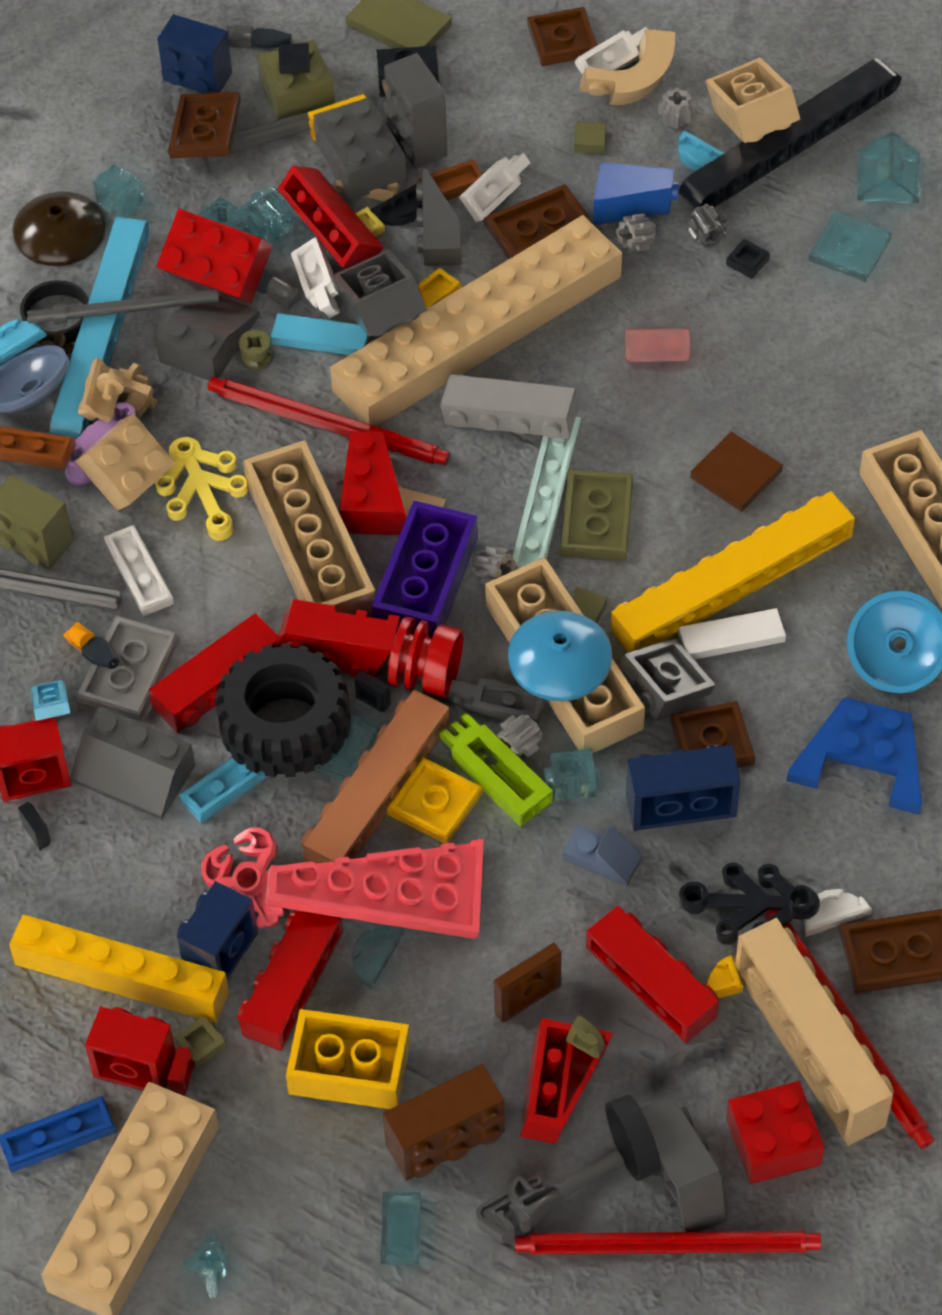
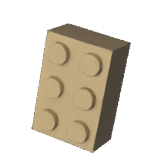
(753, 100)

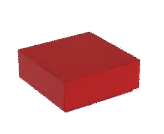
(181, 1071)

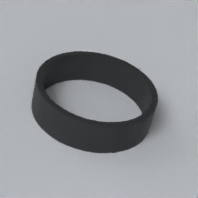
(52, 288)
(633, 1137)

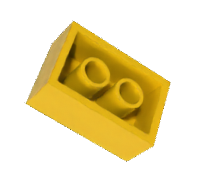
(348, 1059)

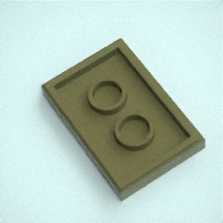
(399, 22)
(597, 515)

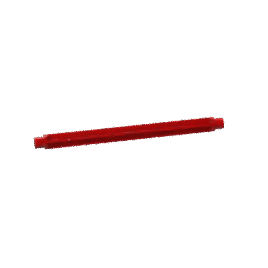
(324, 419)
(901, 1103)
(668, 1242)

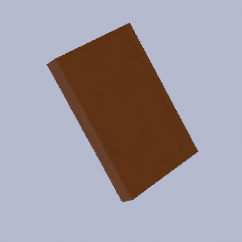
(204, 125)
(533, 219)
(894, 950)

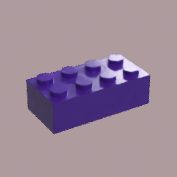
(427, 565)

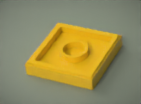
(435, 801)

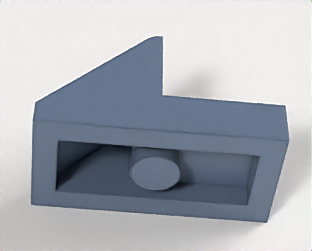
(604, 855)

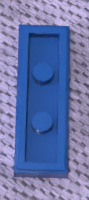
(57, 1134)

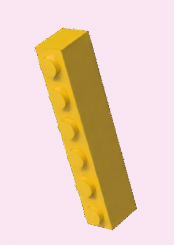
(119, 968)

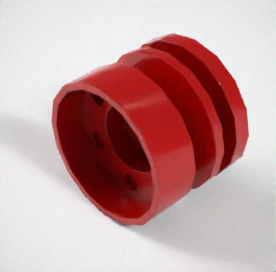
(419, 656)

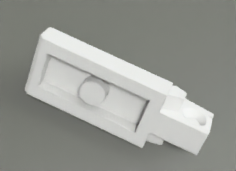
(612, 53)
(494, 186)
(316, 276)

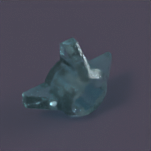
(209, 1264)

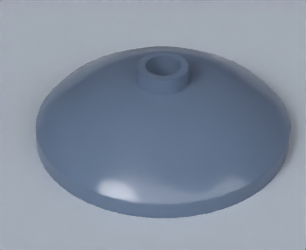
(31, 378)

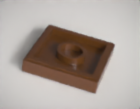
(561, 35)
(736, 471)
(714, 726)
(527, 982)

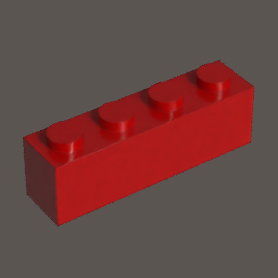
(328, 216)
(192, 687)
(652, 973)
(289, 977)

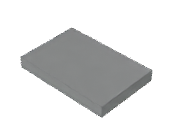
(142, 661)

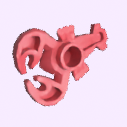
(249, 876)

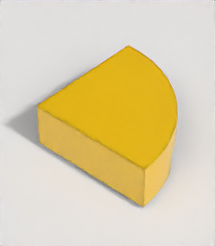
(725, 978)

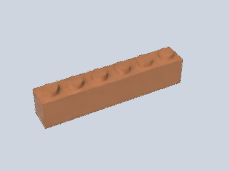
(380, 774)

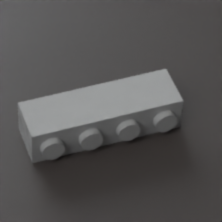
(509, 406)

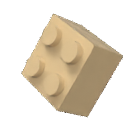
(125, 462)

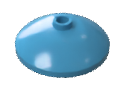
(879, 625)
(556, 669)

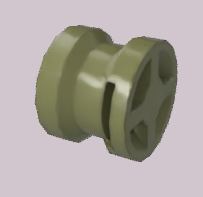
(255, 349)

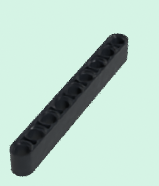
(818, 119)

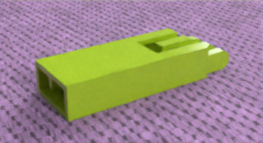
(509, 781)

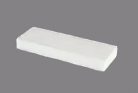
(138, 570)
(732, 634)

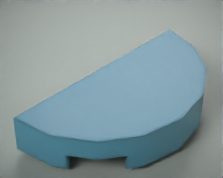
(696, 152)
(17, 337)

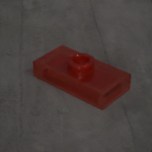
(657, 344)

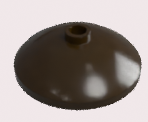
(59, 228)

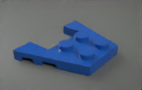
(868, 739)

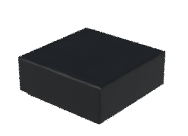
(294, 58)
(747, 258)
(372, 691)
(34, 825)

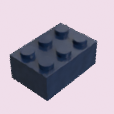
(682, 787)

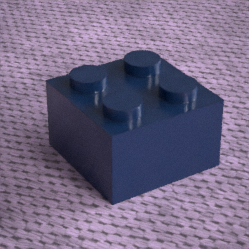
(194, 55)
(218, 929)

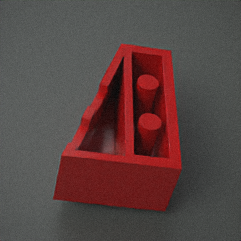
(370, 489)
(345, 638)
(555, 1081)

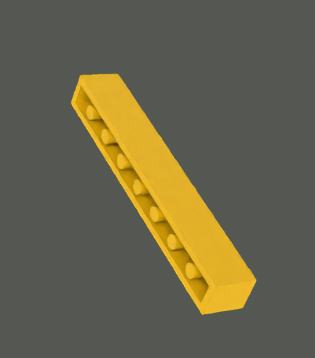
(732, 573)

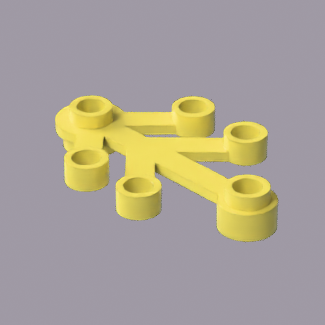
(200, 482)

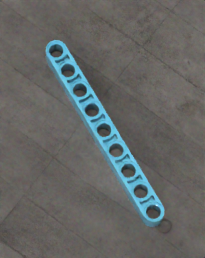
(100, 333)

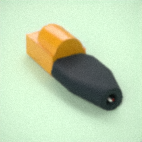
(93, 648)

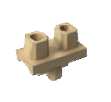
(137, 390)
(101, 392)

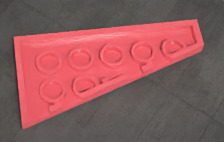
(399, 888)

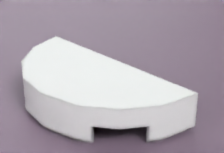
(834, 910)

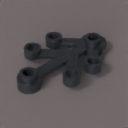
(753, 902)

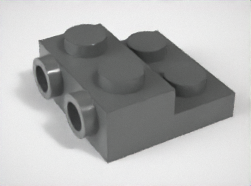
(665, 677)

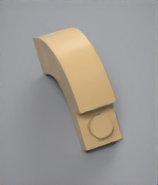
(637, 82)

